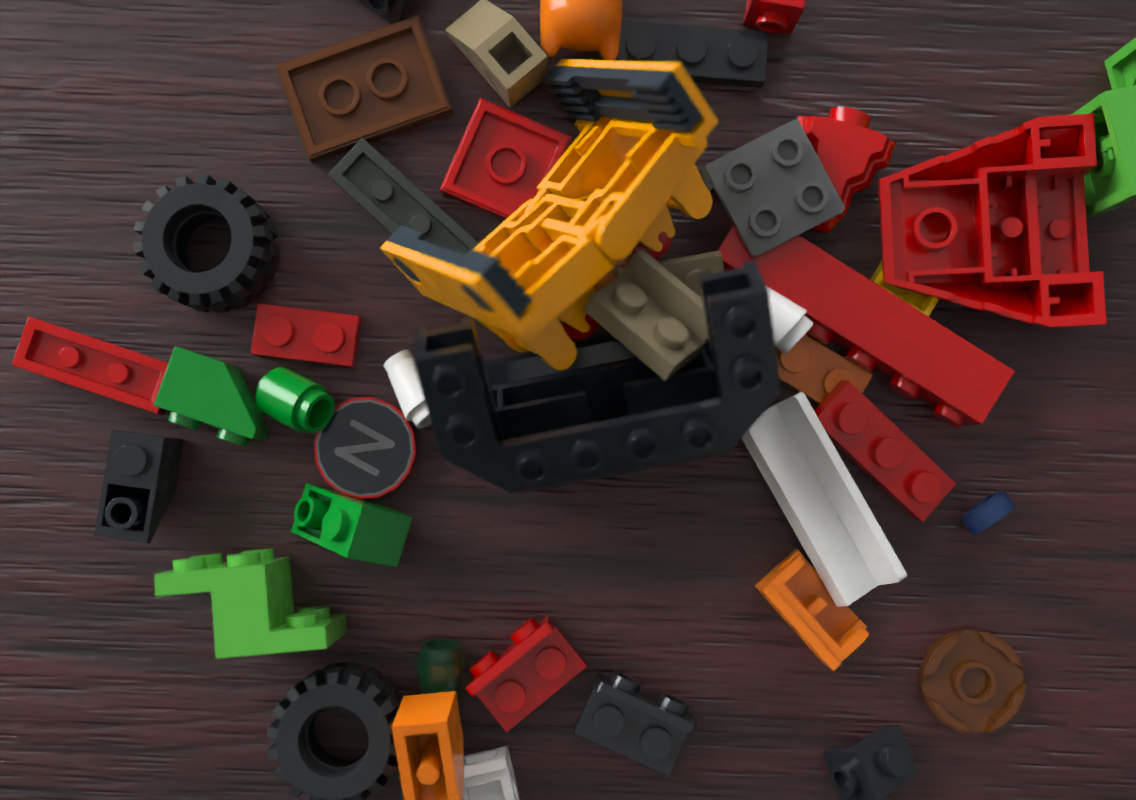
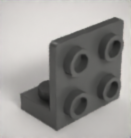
(773, 188)

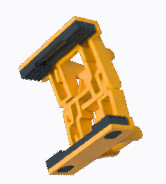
(541, 263)

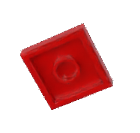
(502, 160)

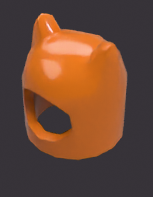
(581, 26)

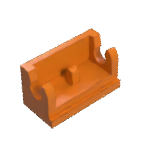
(809, 610)

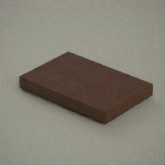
(364, 89)

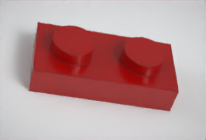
(306, 335)

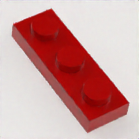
(90, 364)
(883, 451)

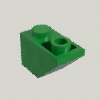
(211, 393)
(351, 525)

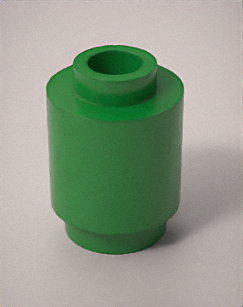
(294, 400)

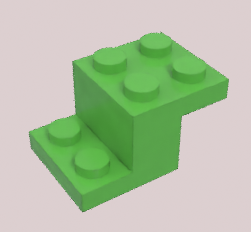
(1114, 177)
(252, 604)

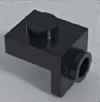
(872, 765)

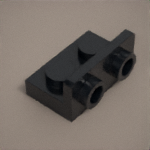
(635, 722)

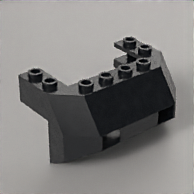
(608, 410)

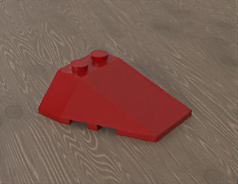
(999, 225)

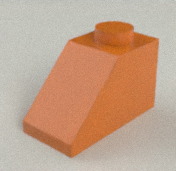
(430, 747)

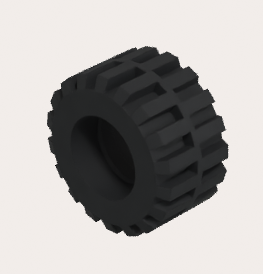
(178, 216)
(302, 756)

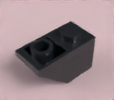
(137, 484)

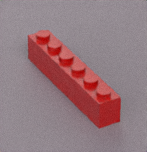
(879, 330)

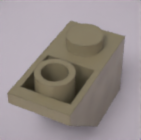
(500, 50)

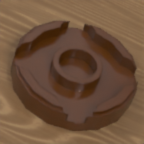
(972, 681)

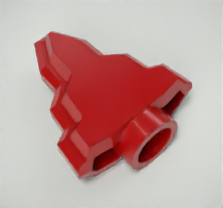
(847, 152)

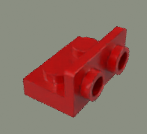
(525, 672)

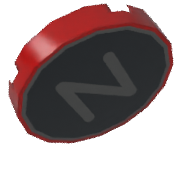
(366, 448)

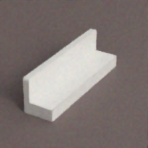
(821, 501)

